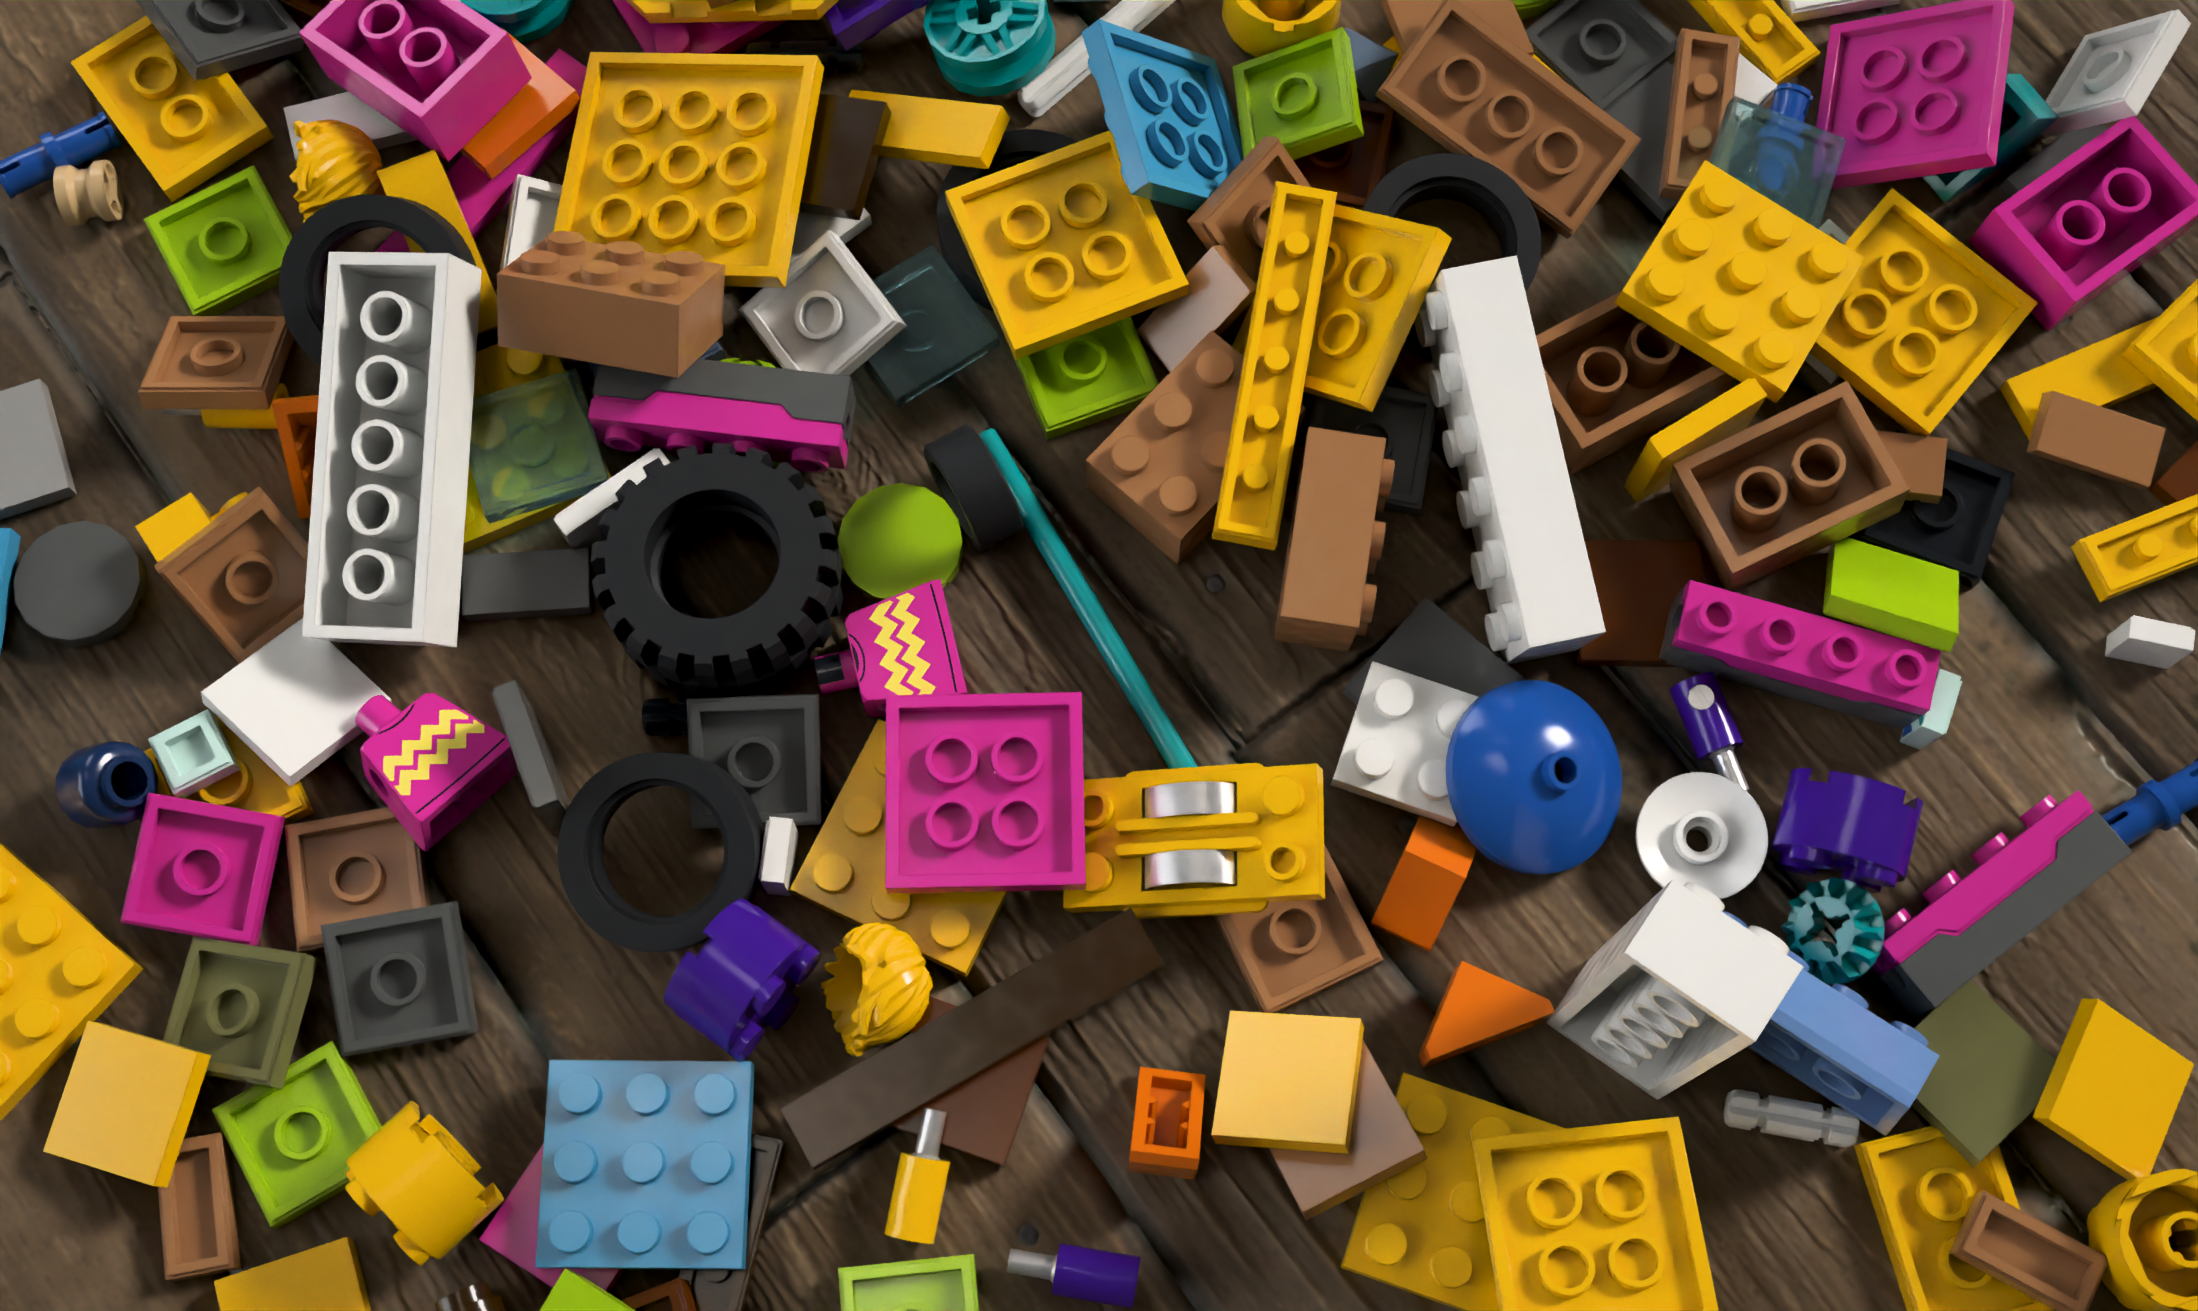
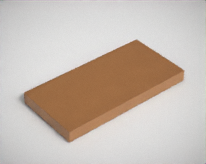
(1505, 107)

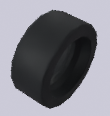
(973, 487)

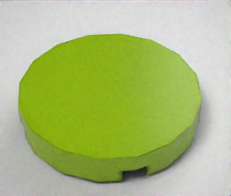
(899, 541)

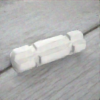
(1790, 1118)

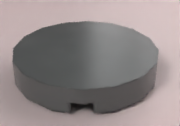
(80, 583)

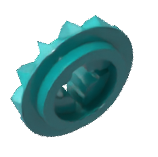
(1857, 940)

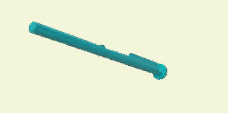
(1090, 610)

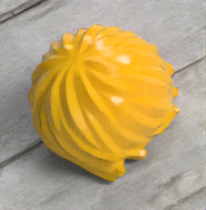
(333, 164)
(876, 986)

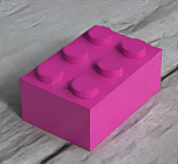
(420, 64)
(2089, 220)

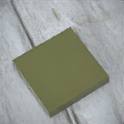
(241, 1008)
(1985, 1072)

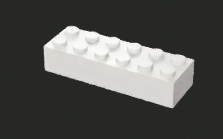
(392, 449)
(1508, 462)
(1676, 990)

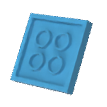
(1164, 115)
(646, 1165)

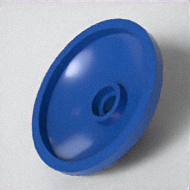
(1506, 780)

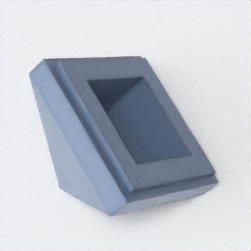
(1371, 64)

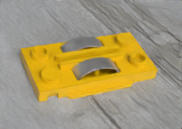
(1202, 840)

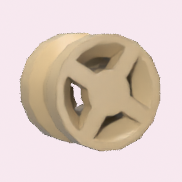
(88, 193)

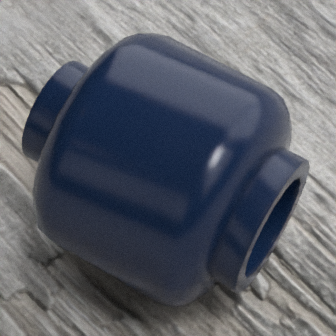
(105, 784)

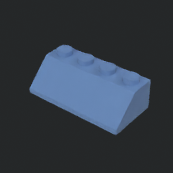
(1845, 1050)

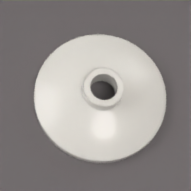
(1722, 813)

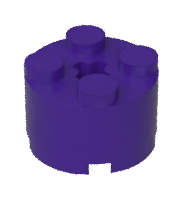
(1847, 828)
(741, 978)

